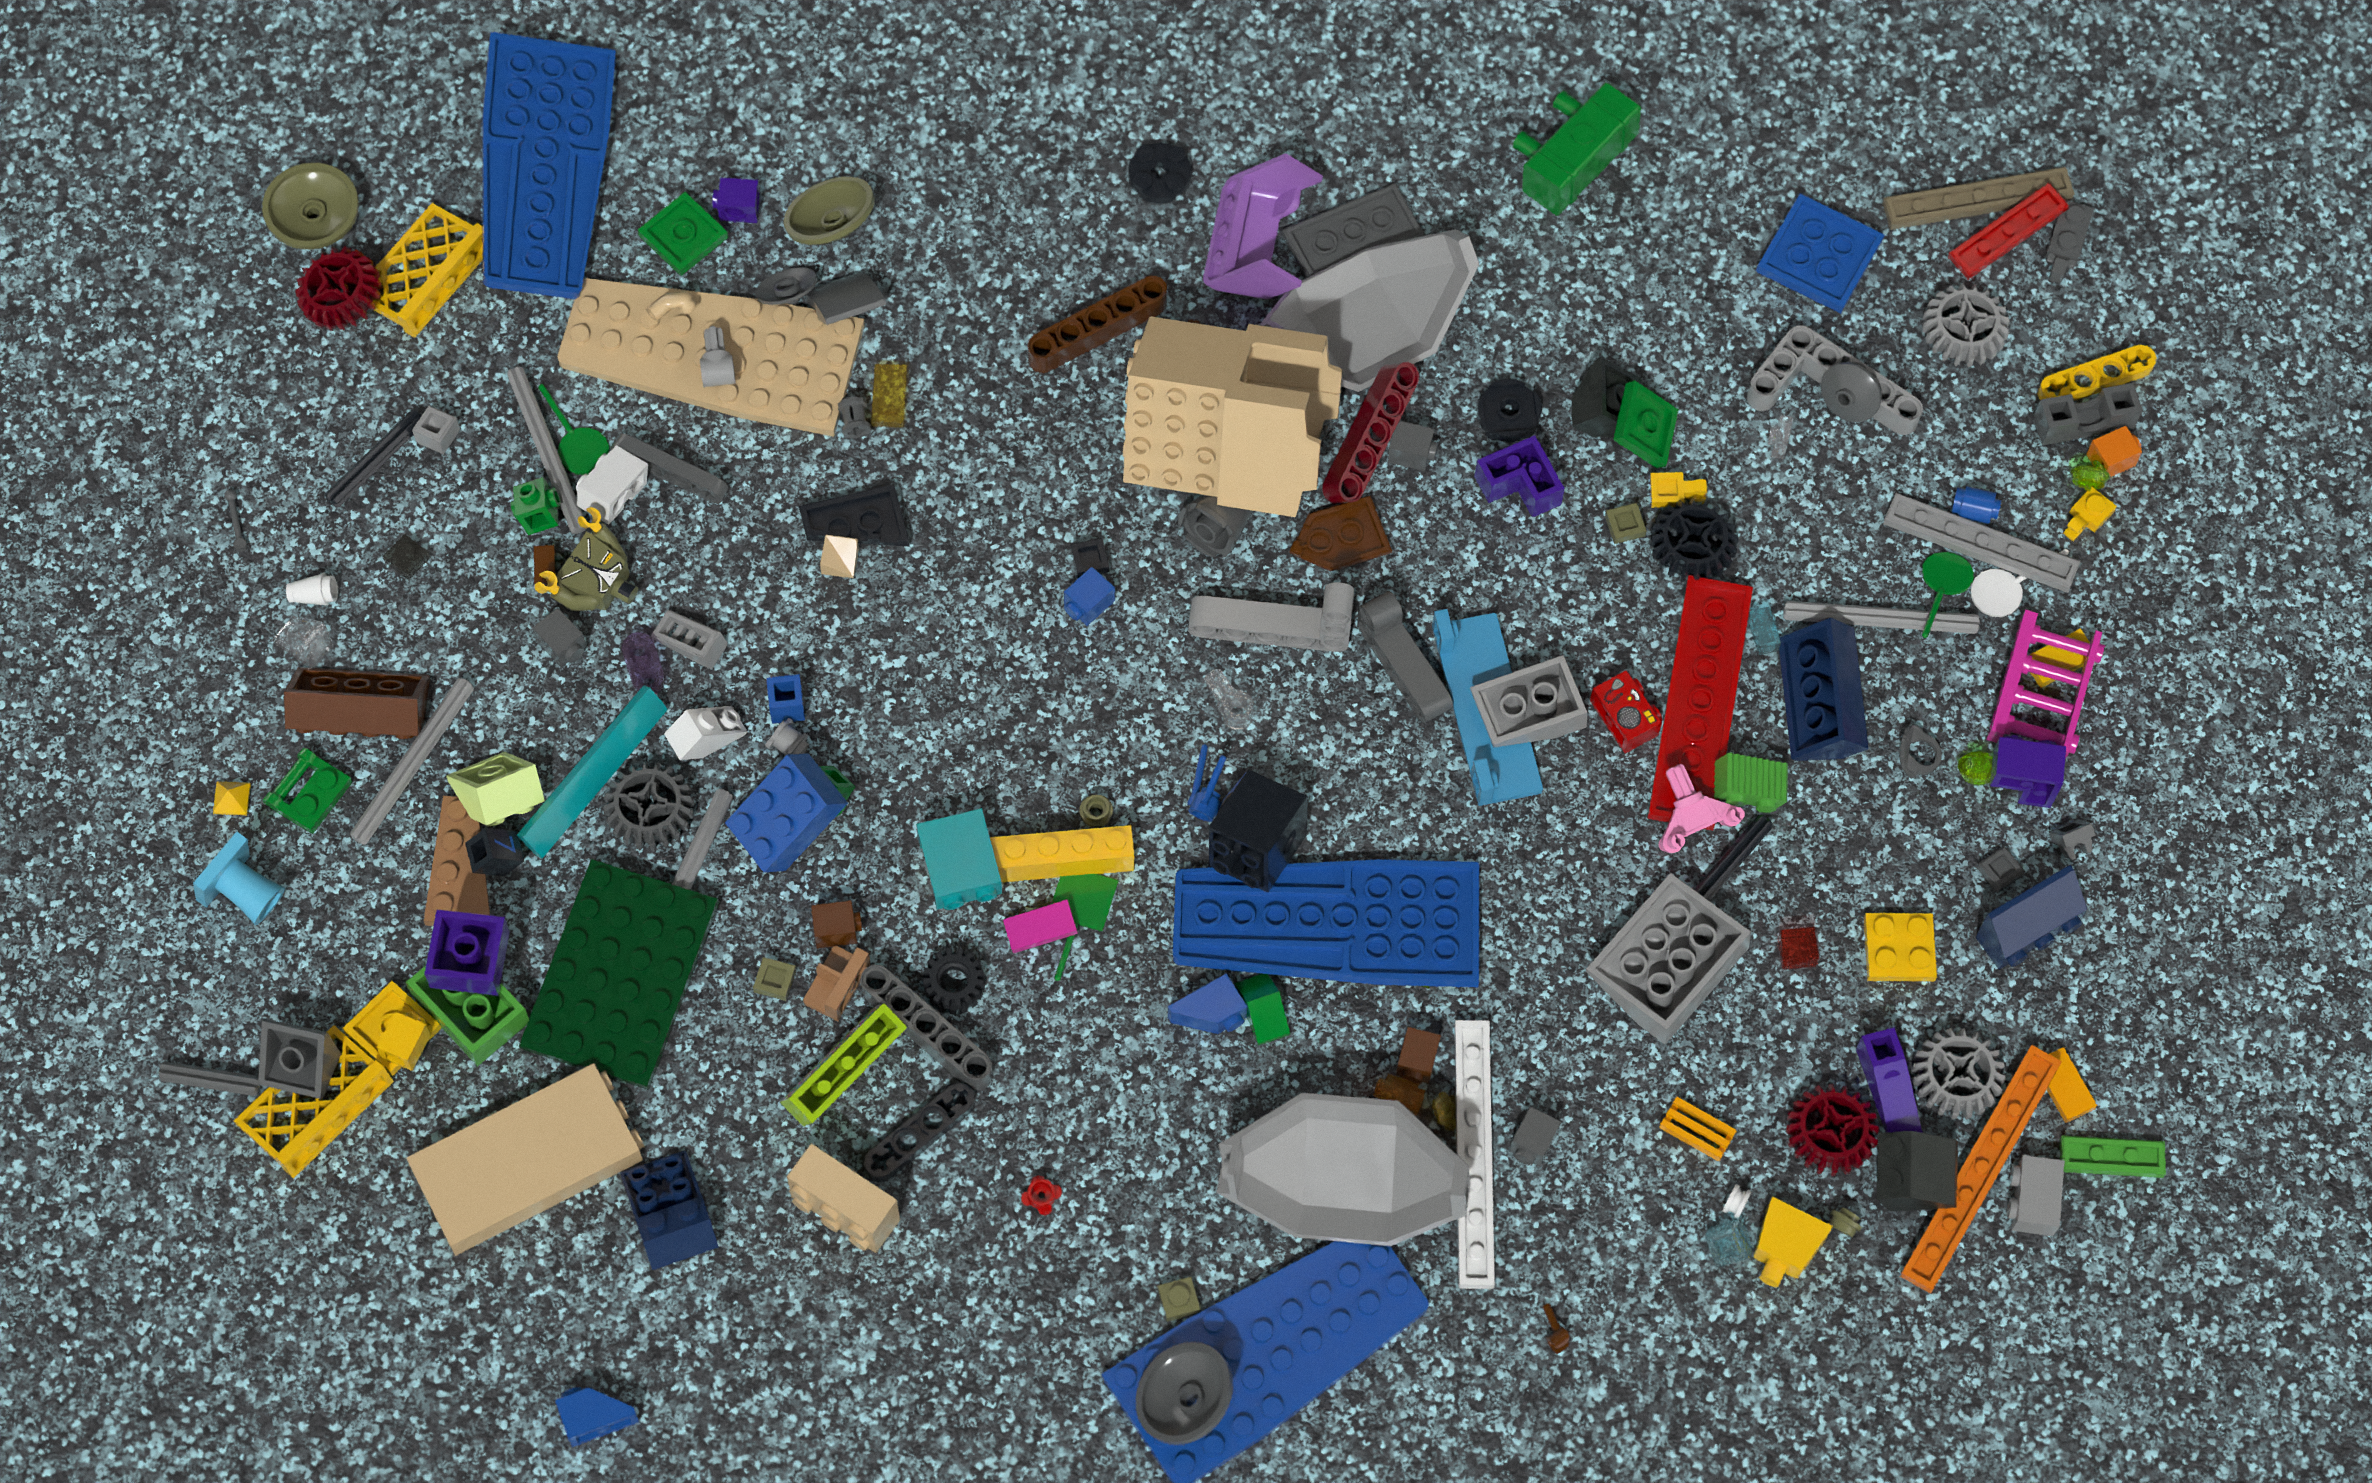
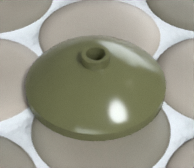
(306, 192)
(829, 211)

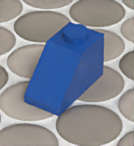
(1210, 1008)
(592, 1414)

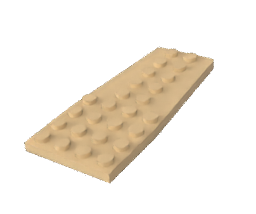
(784, 358)

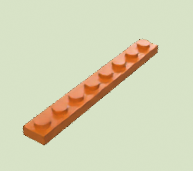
(1981, 1168)

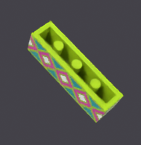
(843, 1064)

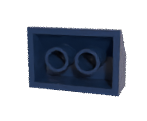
(2033, 919)

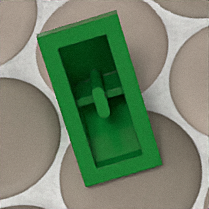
(1264, 1008)

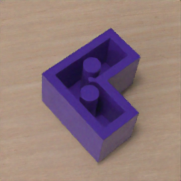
(1521, 469)
(2029, 767)

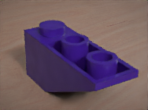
(1889, 1080)

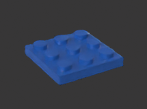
(1820, 253)

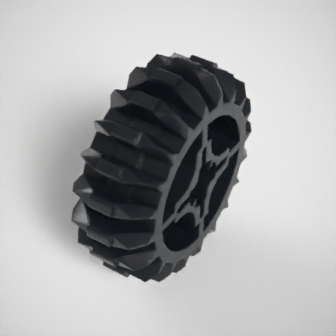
(1704, 560)

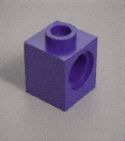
(737, 200)

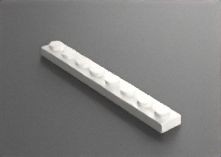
(1475, 1149)

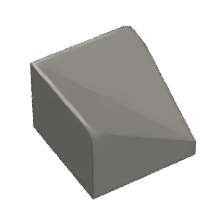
(436, 429)

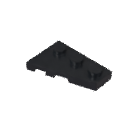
(865, 515)

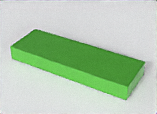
(2113, 1156)

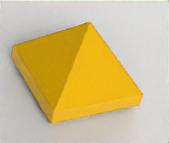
(231, 798)

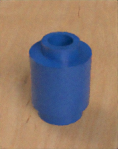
(1976, 504)

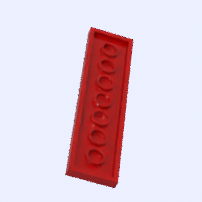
(1701, 688)

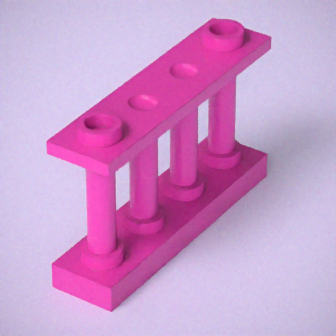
(2021, 662)

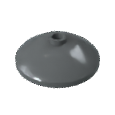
(1172, 1386)

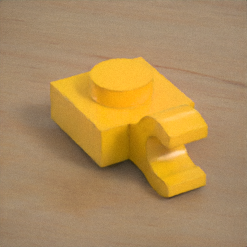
(1670, 488)
(2089, 512)

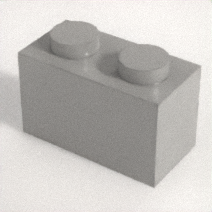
(2037, 1195)

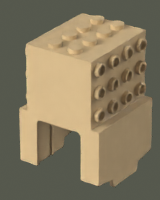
(1229, 412)

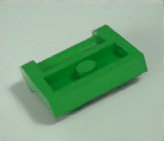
(316, 796)

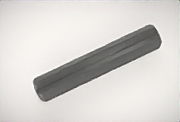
(209, 1078)

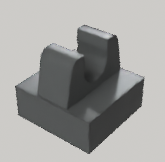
(2071, 834)

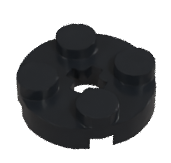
(1163, 156)
(1503, 427)

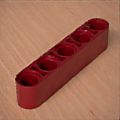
(1358, 439)

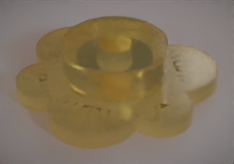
(1445, 1110)

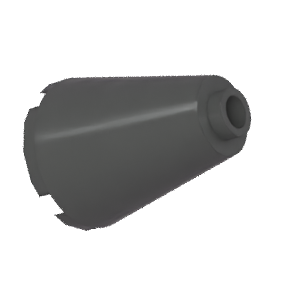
(1212, 527)

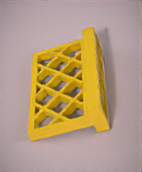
(441, 278)
(329, 1122)

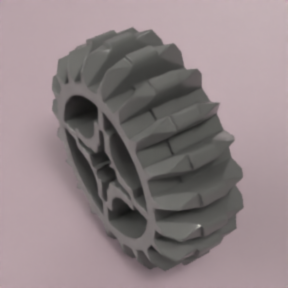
(625, 798)

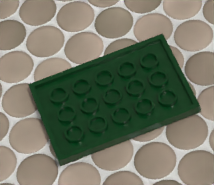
(619, 974)

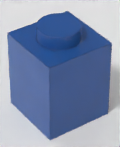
(1088, 597)
(785, 698)

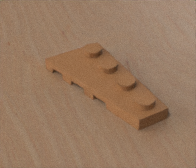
(451, 880)

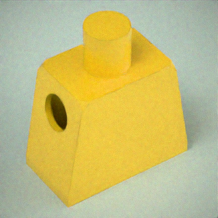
(1788, 1241)

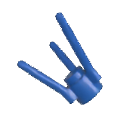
(1206, 803)

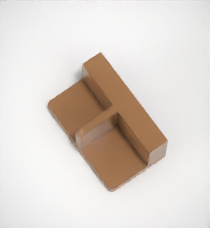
(836, 981)

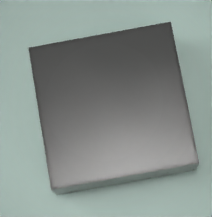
(2001, 869)

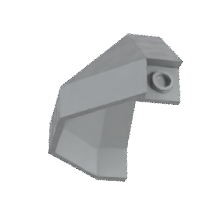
(1382, 303)
(1344, 1171)

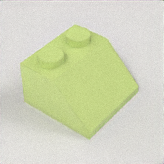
(497, 788)

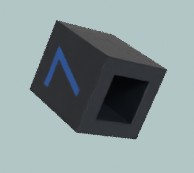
(494, 852)

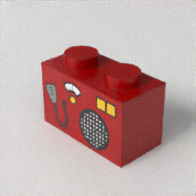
(1626, 711)

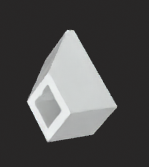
(704, 731)

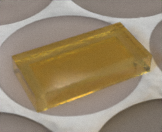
(889, 395)

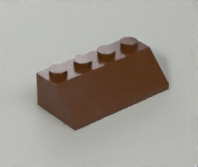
(356, 702)

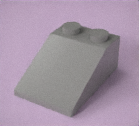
(1531, 704)

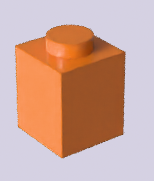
(2115, 451)

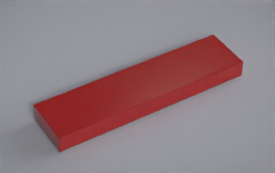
(2008, 231)

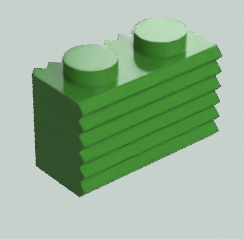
(1751, 782)

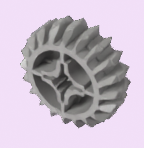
(1978, 313)
(1968, 1083)

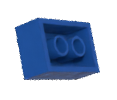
(786, 812)

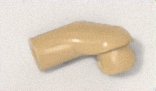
(670, 301)

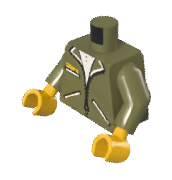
(593, 572)

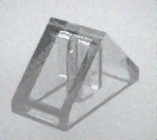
(304, 640)

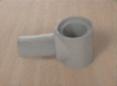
(716, 363)

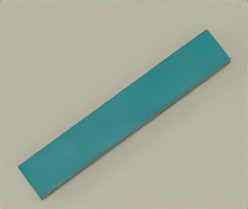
(592, 772)

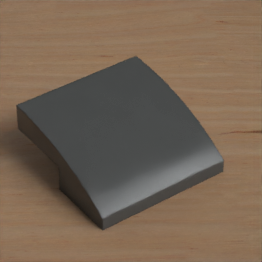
(845, 298)

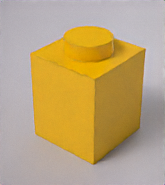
(404, 1040)

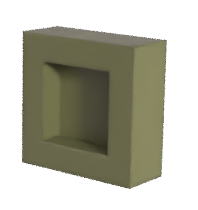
(1625, 523)
(774, 979)
(1178, 1299)

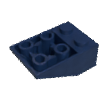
(669, 1210)

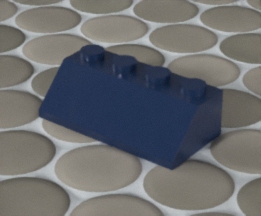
(1823, 692)

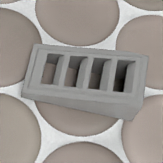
(707, 649)

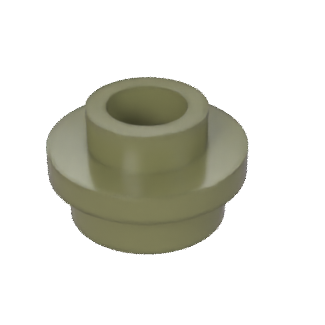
(1092, 802)
(1845, 1222)

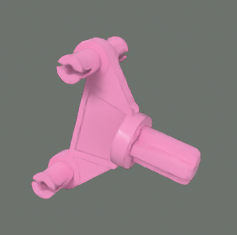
(1693, 811)

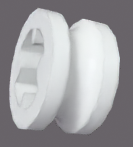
(1737, 1201)

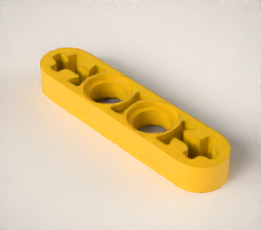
(2095, 372)

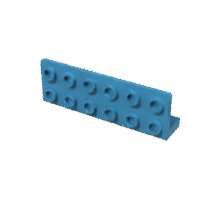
(1470, 655)

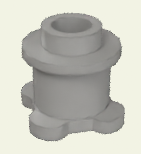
(788, 739)

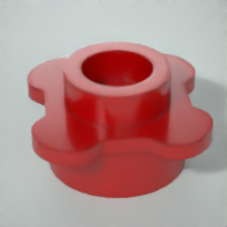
(1041, 1185)

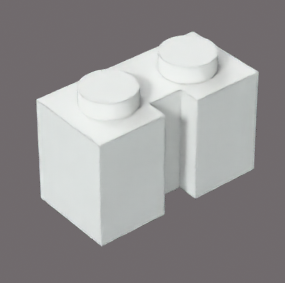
(611, 483)

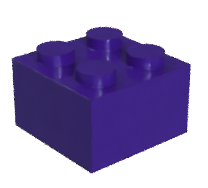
(467, 952)

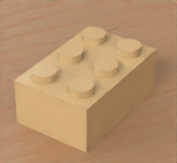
(843, 1199)

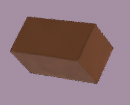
(544, 560)

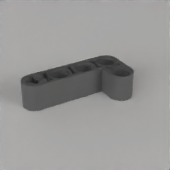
(1383, 630)

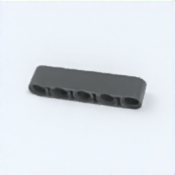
(934, 1041)

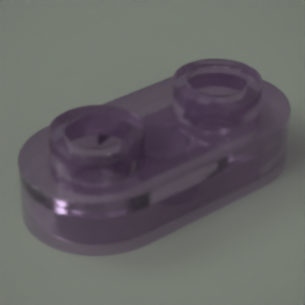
(643, 666)

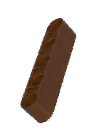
(1103, 311)

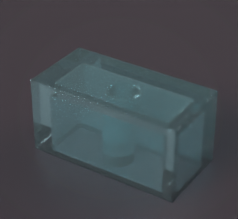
(1764, 631)

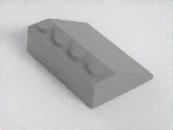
(1669, 957)

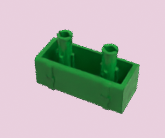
(1579, 147)

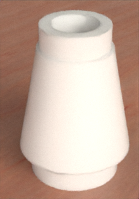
(313, 590)

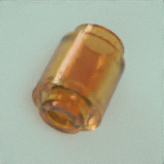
(1400, 1090)

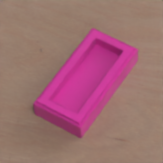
(1040, 926)

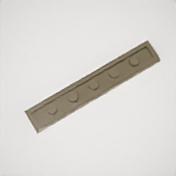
(1971, 198)

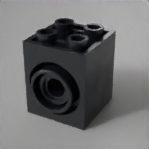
(1257, 831)

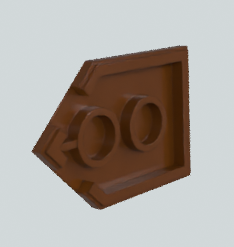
(1342, 536)

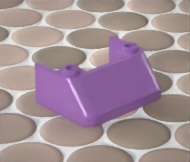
(1248, 228)

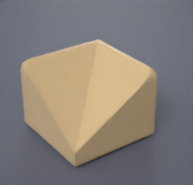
(839, 556)

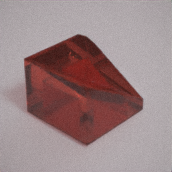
(1798, 948)

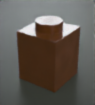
(835, 924)
(1418, 1055)

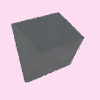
(296, 1058)

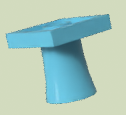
(238, 882)

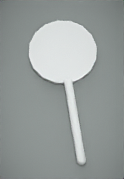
(1998, 591)

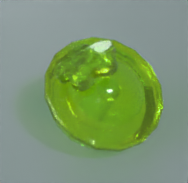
(2090, 476)
(1976, 767)

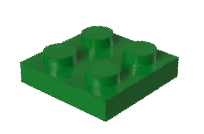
(682, 233)
(1645, 424)

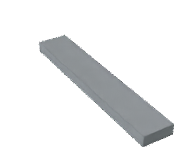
(1981, 542)

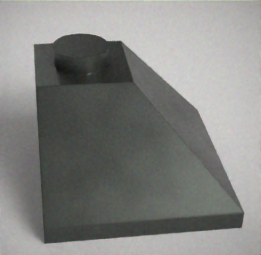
(1599, 398)

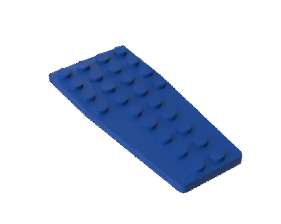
(542, 161)
(1336, 922)
(1283, 1345)

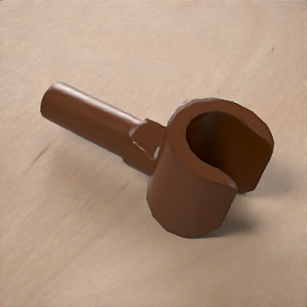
(1559, 1338)

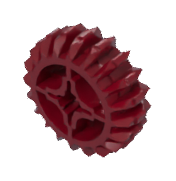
(352, 274)
(1856, 1119)

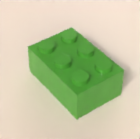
(472, 1020)

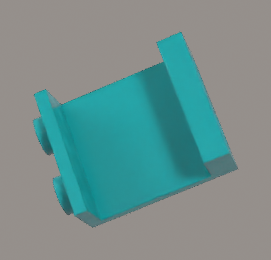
(959, 859)

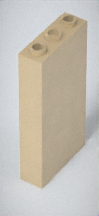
(526, 1158)

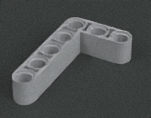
(1808, 361)
(1277, 623)

